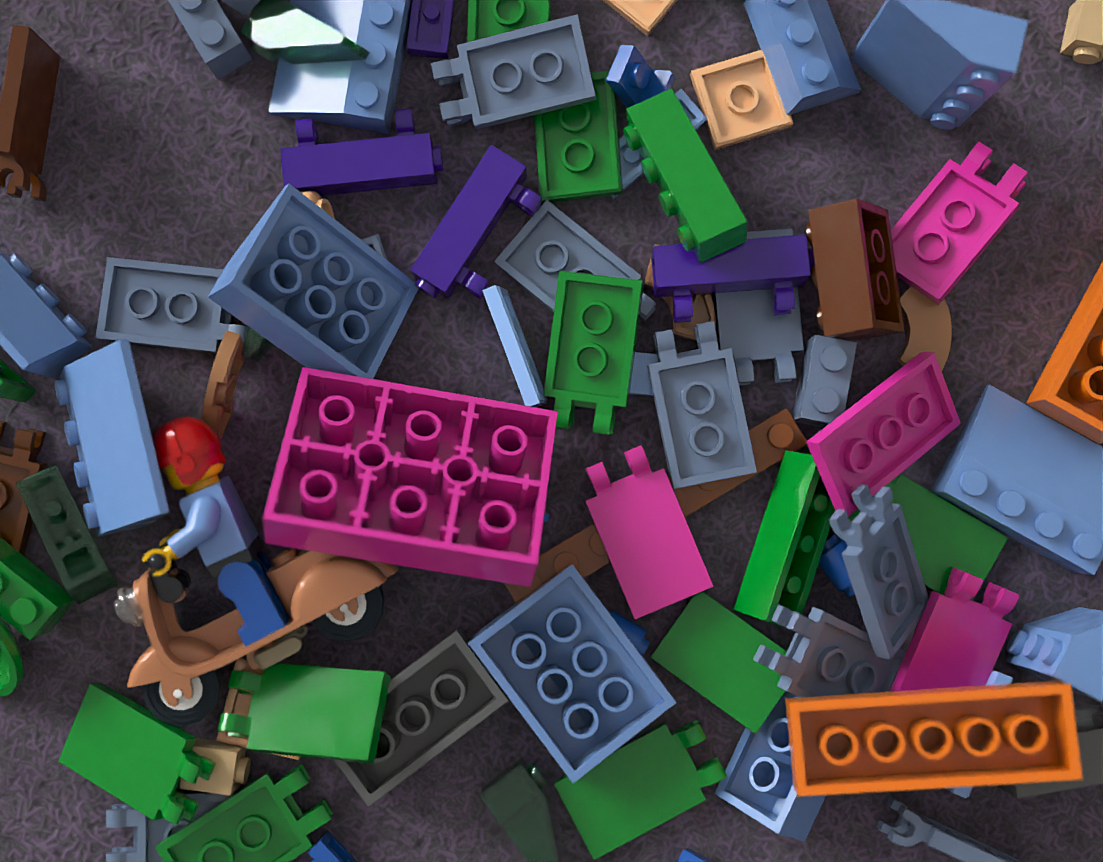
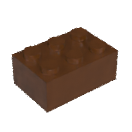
(854, 270)

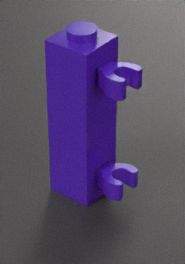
(361, 164)
(470, 222)
(754, 265)

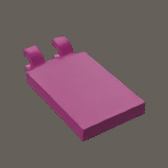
(953, 223)
(646, 536)
(957, 636)

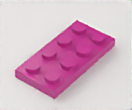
(885, 431)

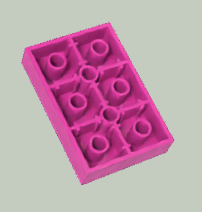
(412, 477)

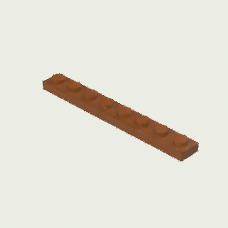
(586, 549)

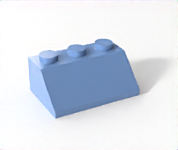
(803, 52)
(32, 325)
(1063, 650)
(762, 779)

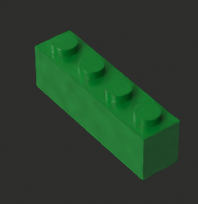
(685, 175)
(787, 541)
(28, 595)

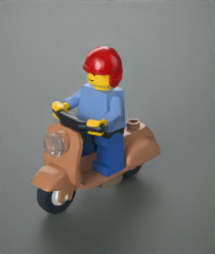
(272, 602)

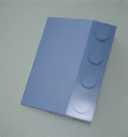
(940, 56)
(355, 91)
(315, 289)
(111, 441)
(1029, 481)
(571, 672)

